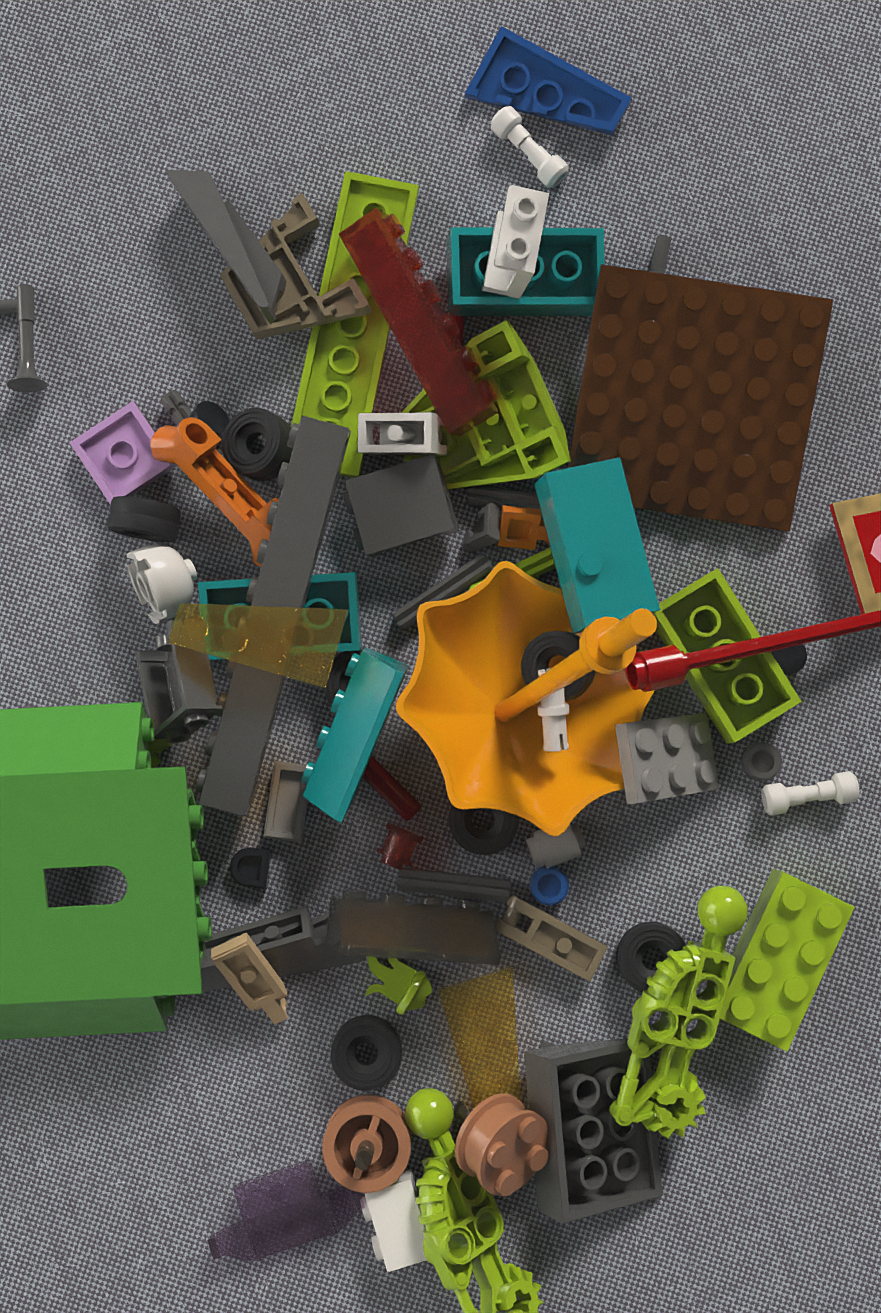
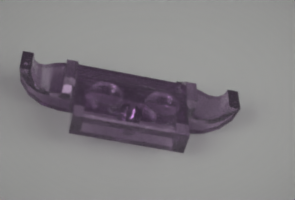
(282, 1213)

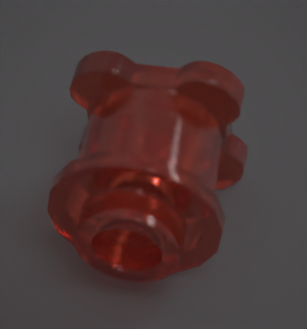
(398, 846)

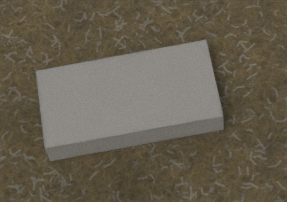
(286, 803)

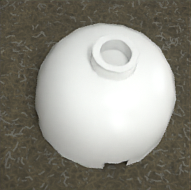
(161, 579)

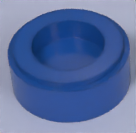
(549, 885)

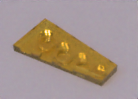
(270, 638)
(485, 1032)

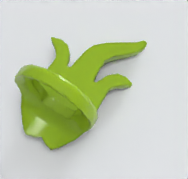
(401, 984)

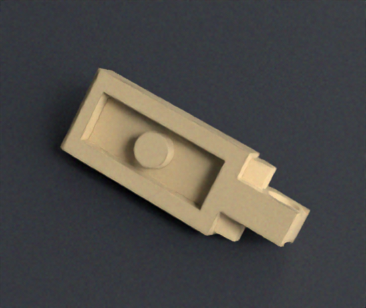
(251, 976)

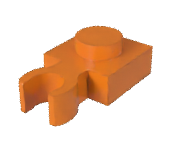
(521, 527)

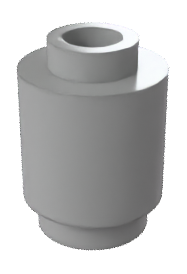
(554, 850)

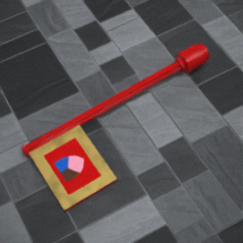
(860, 539)

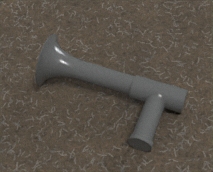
(26, 377)

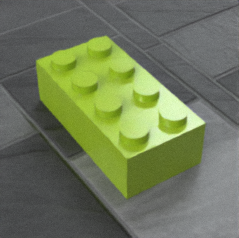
(734, 693)
(783, 958)

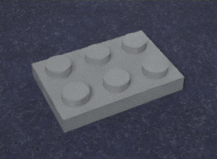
(666, 757)

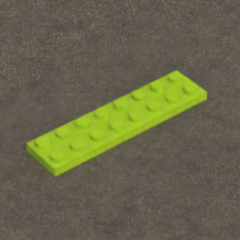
(349, 354)

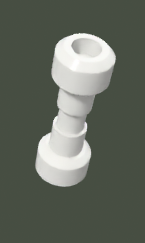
(507, 125)
(778, 798)

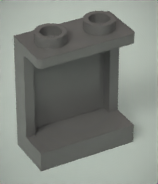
(400, 505)

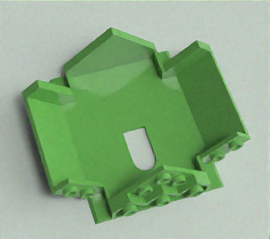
(86, 796)

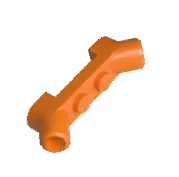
(193, 450)

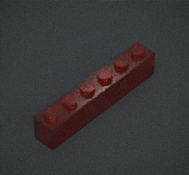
(419, 322)

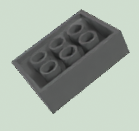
(591, 1157)

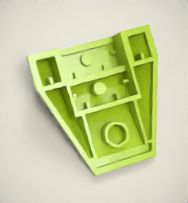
(518, 440)

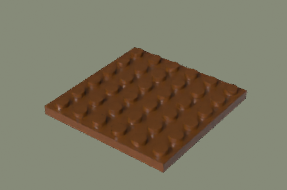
(701, 393)

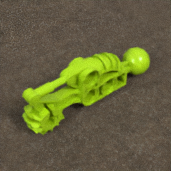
(673, 992)
(454, 1216)

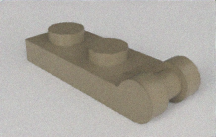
(552, 938)

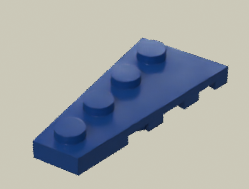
(545, 86)

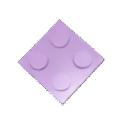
(120, 453)

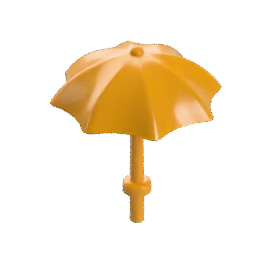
(485, 719)

